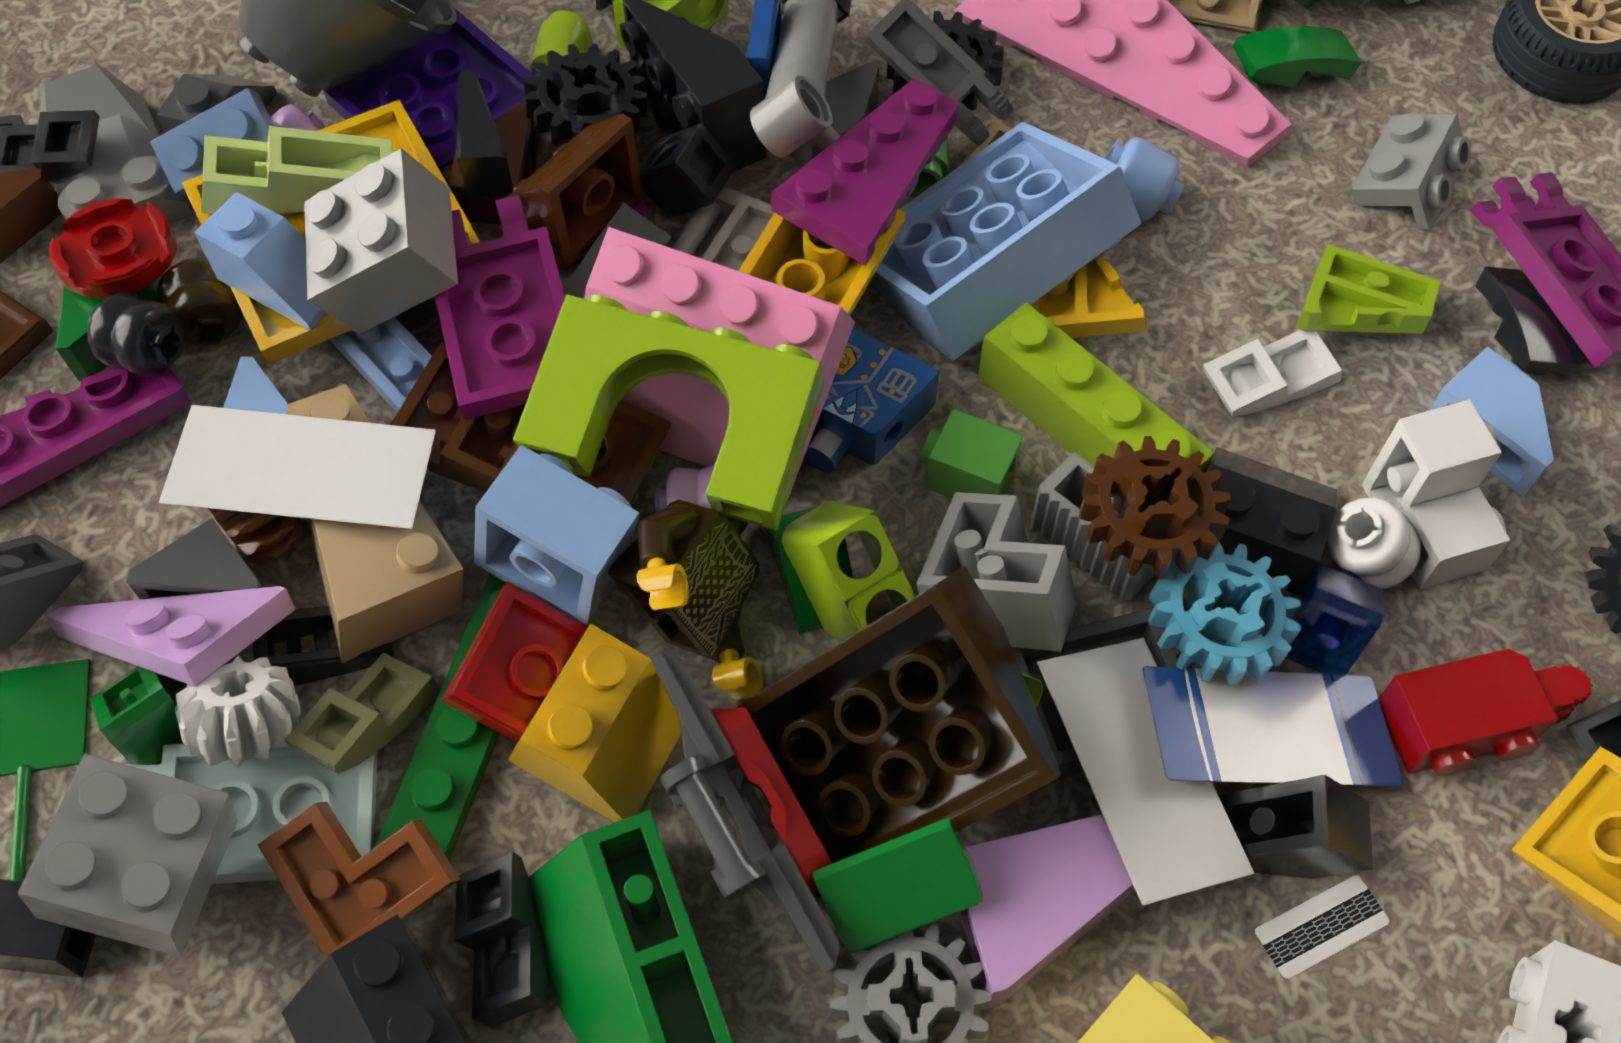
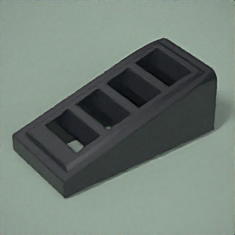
(479, 147)
(312, 665)

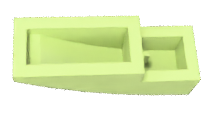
(285, 168)

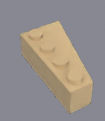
(375, 576)

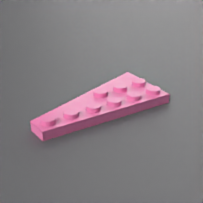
(1147, 59)

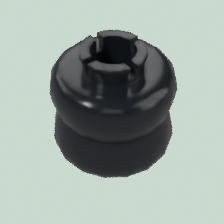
(135, 334)

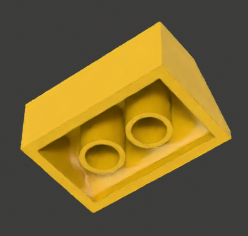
(811, 266)

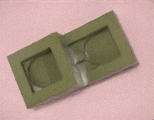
(354, 726)

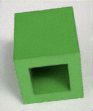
(970, 456)

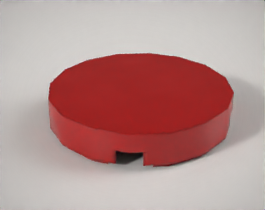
(113, 248)

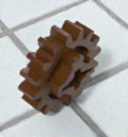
(1165, 530)

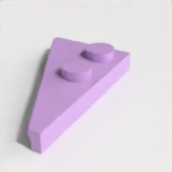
(175, 634)

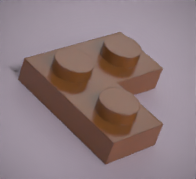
(348, 893)

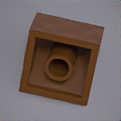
(583, 187)

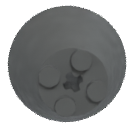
(337, 39)

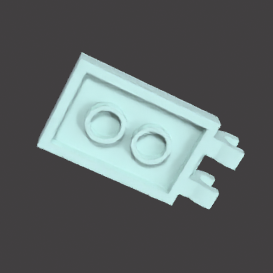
(272, 794)

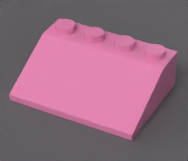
(706, 297)

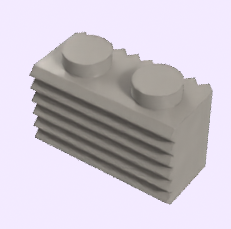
(1058, 520)

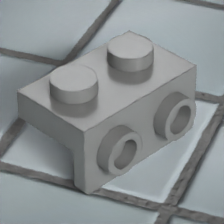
(1415, 165)

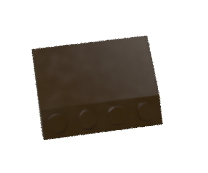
(907, 723)

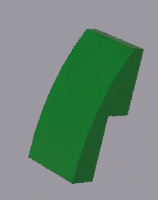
(1288, 52)

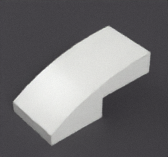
(1268, 376)

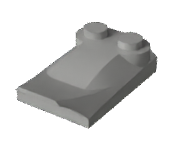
(123, 155)

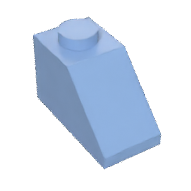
(260, 257)
(1513, 409)

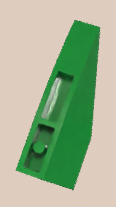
(624, 941)

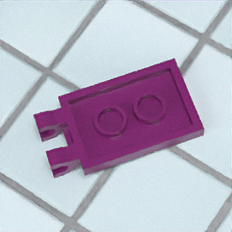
(1564, 260)
(499, 312)

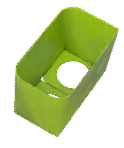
(812, 550)

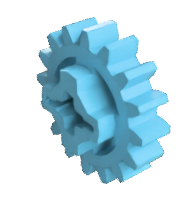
(1224, 615)

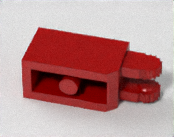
(1476, 709)

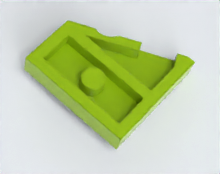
(1366, 296)

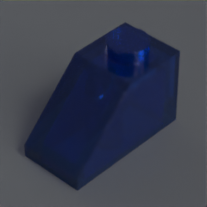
(1336, 620)

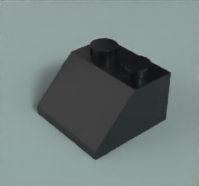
(1275, 516)
(375, 993)

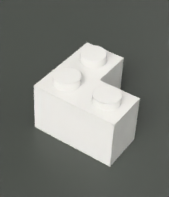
(1434, 477)

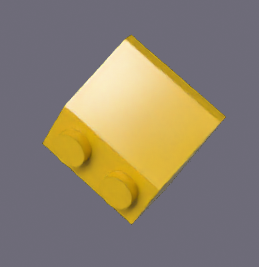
(602, 728)

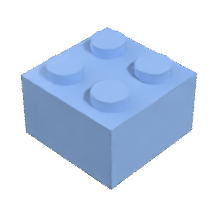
(552, 533)

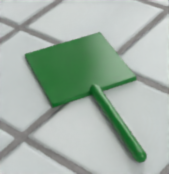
(40, 730)

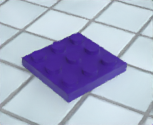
(429, 81)

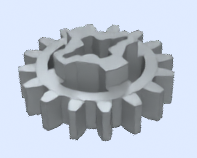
(939, 999)

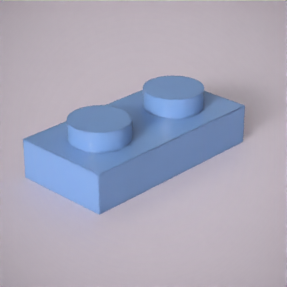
(182, 148)

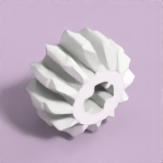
(238, 712)

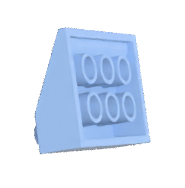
(1001, 235)

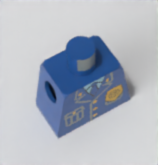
(870, 403)

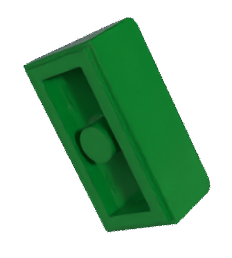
(899, 885)

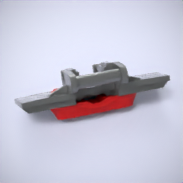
(722, 762)

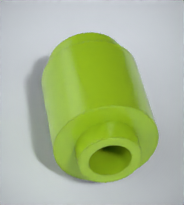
(558, 32)

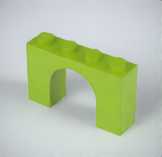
(606, 351)

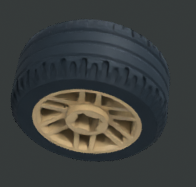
(1561, 47)

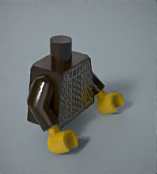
(690, 584)

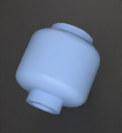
(1149, 175)

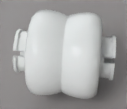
(1374, 542)

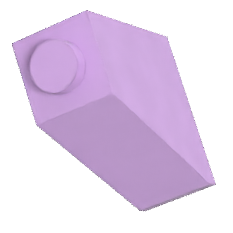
(1040, 899)

